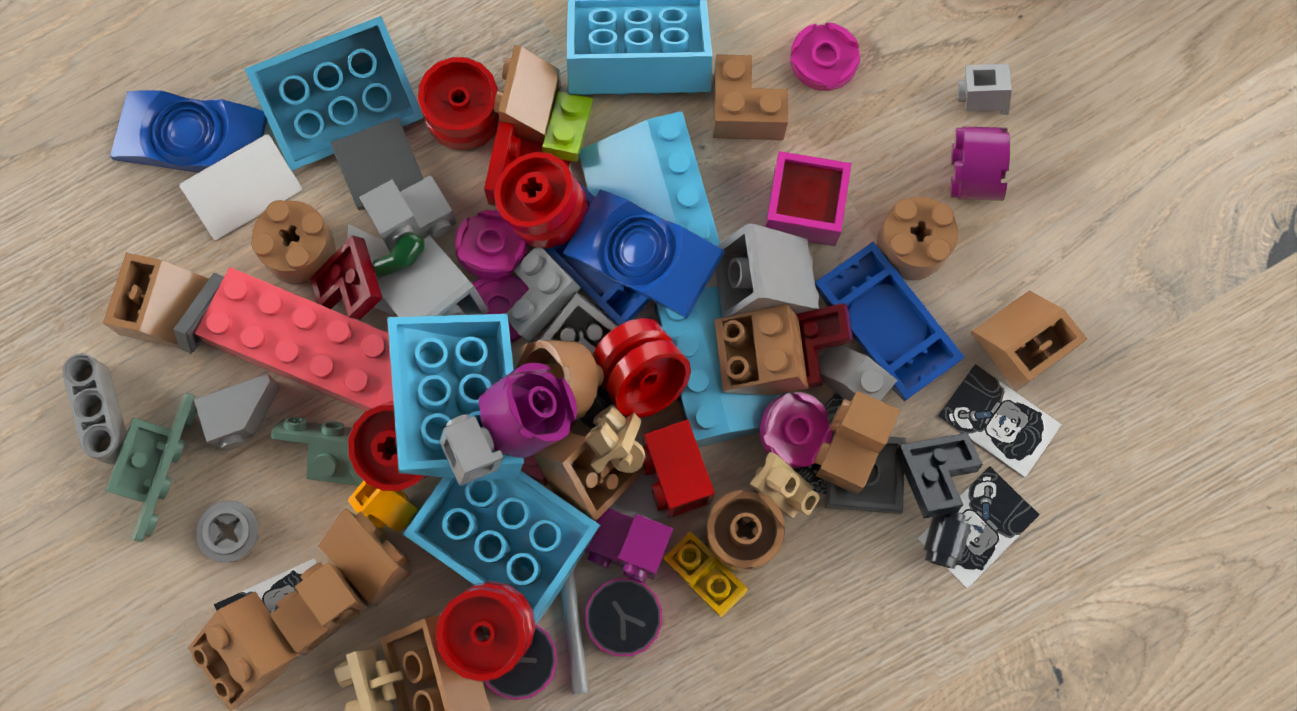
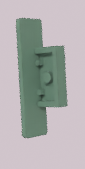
(326, 448)
(145, 462)

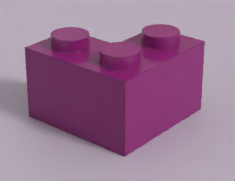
(630, 543)

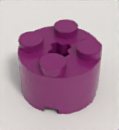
(980, 163)
(527, 410)

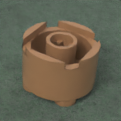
(928, 221)
(276, 237)
(571, 362)
(747, 509)

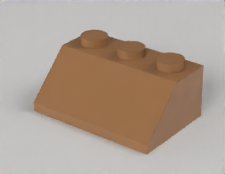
(427, 678)

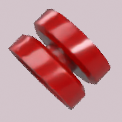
(459, 103)
(540, 199)
(641, 367)
(374, 450)
(465, 644)

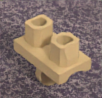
(615, 442)
(785, 487)
(371, 681)

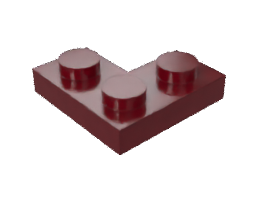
(348, 277)
(822, 330)

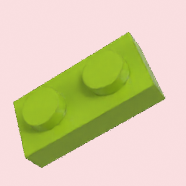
(568, 126)

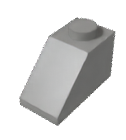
(851, 371)
(235, 411)

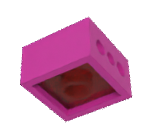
(808, 197)

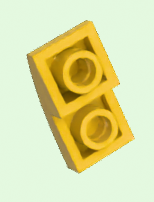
(705, 575)

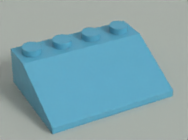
(638, 47)
(333, 90)
(654, 170)
(439, 374)
(710, 411)
(505, 535)

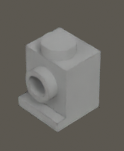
(986, 88)
(469, 449)

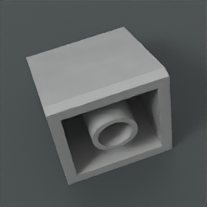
(765, 271)
(431, 287)

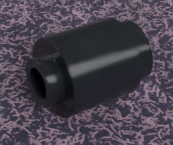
(946, 539)

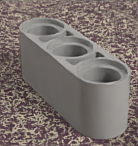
(84, 396)

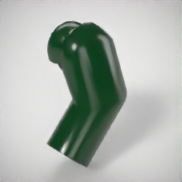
(401, 256)

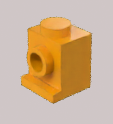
(383, 507)

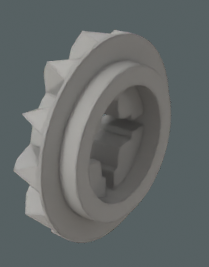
(209, 531)

